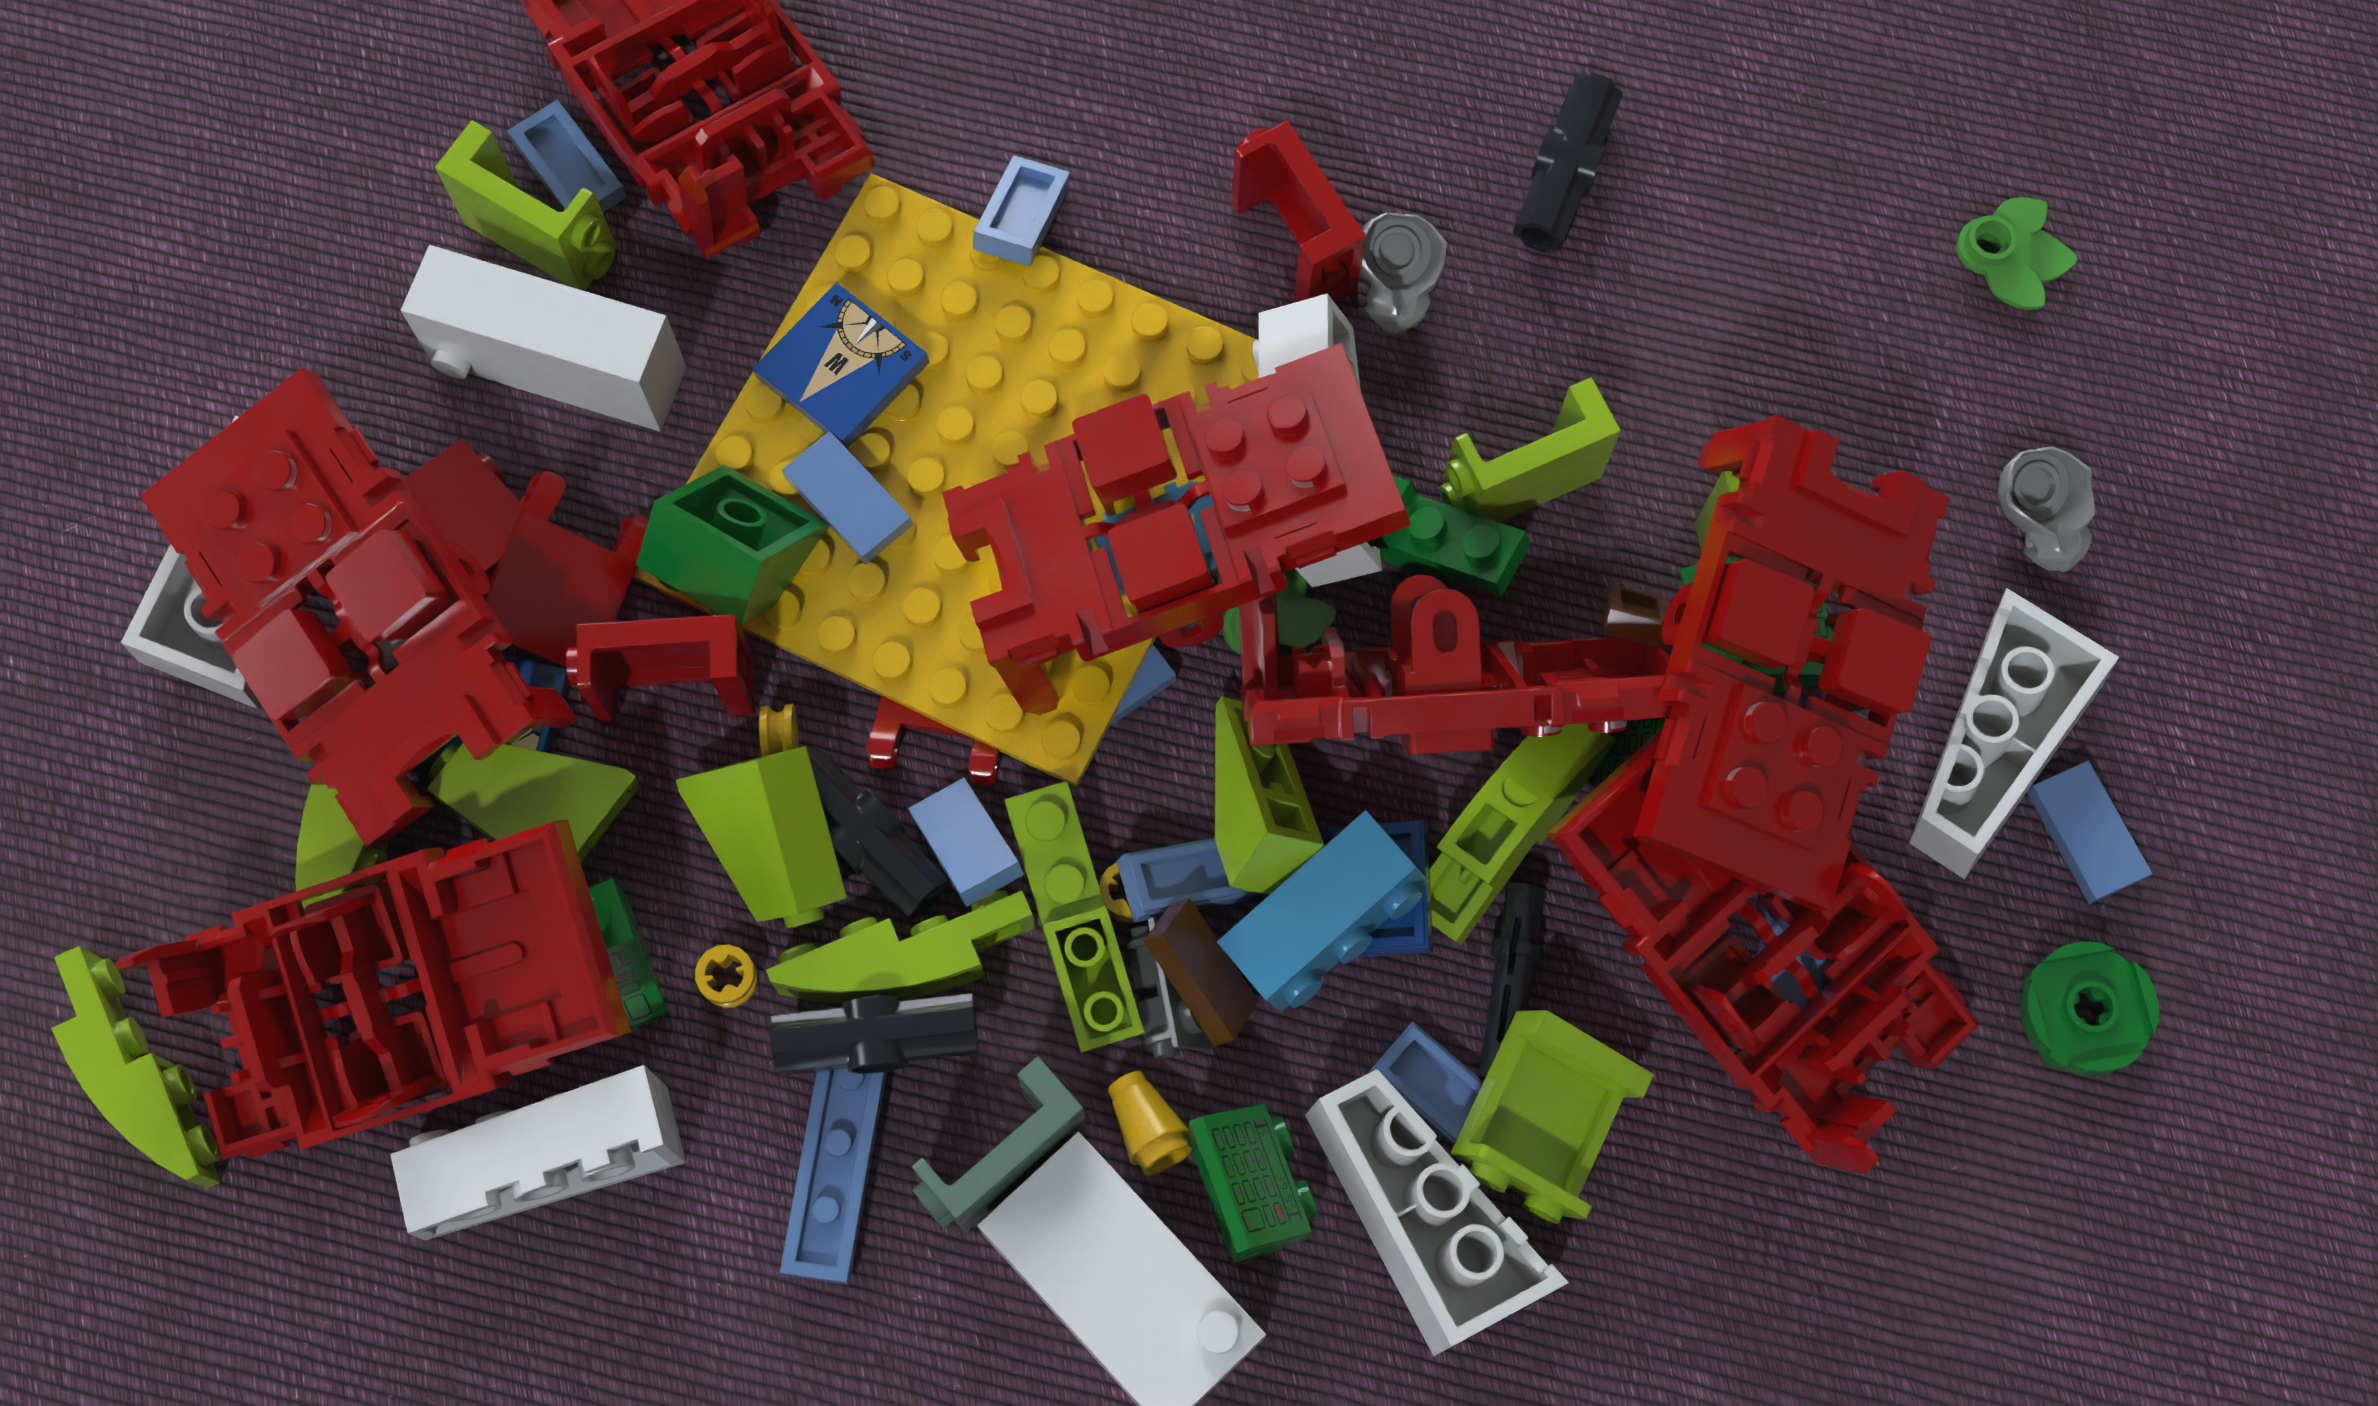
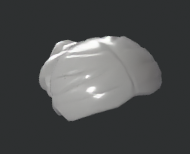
(1401, 268)
(2052, 503)

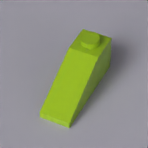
(1260, 807)

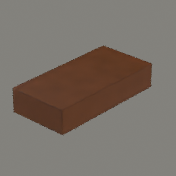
(1634, 615)
(1201, 972)

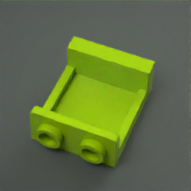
(565, 244)
(1538, 471)
(1546, 1113)

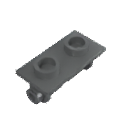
(1164, 1018)

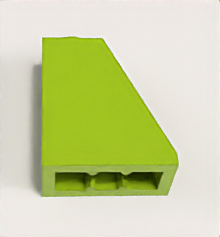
(531, 788)
(769, 834)

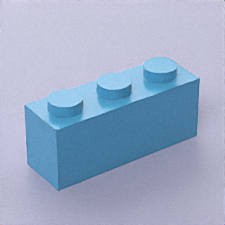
(1324, 913)

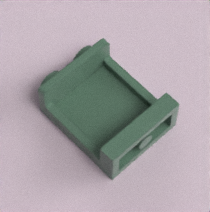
(1012, 1161)

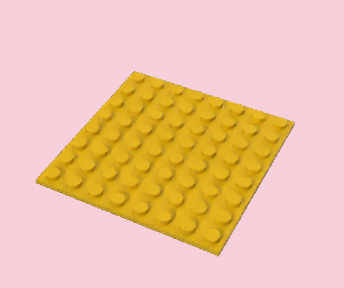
(1007, 372)

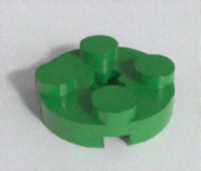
(2065, 1038)

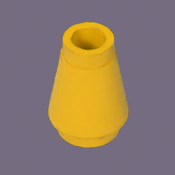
(1148, 1125)

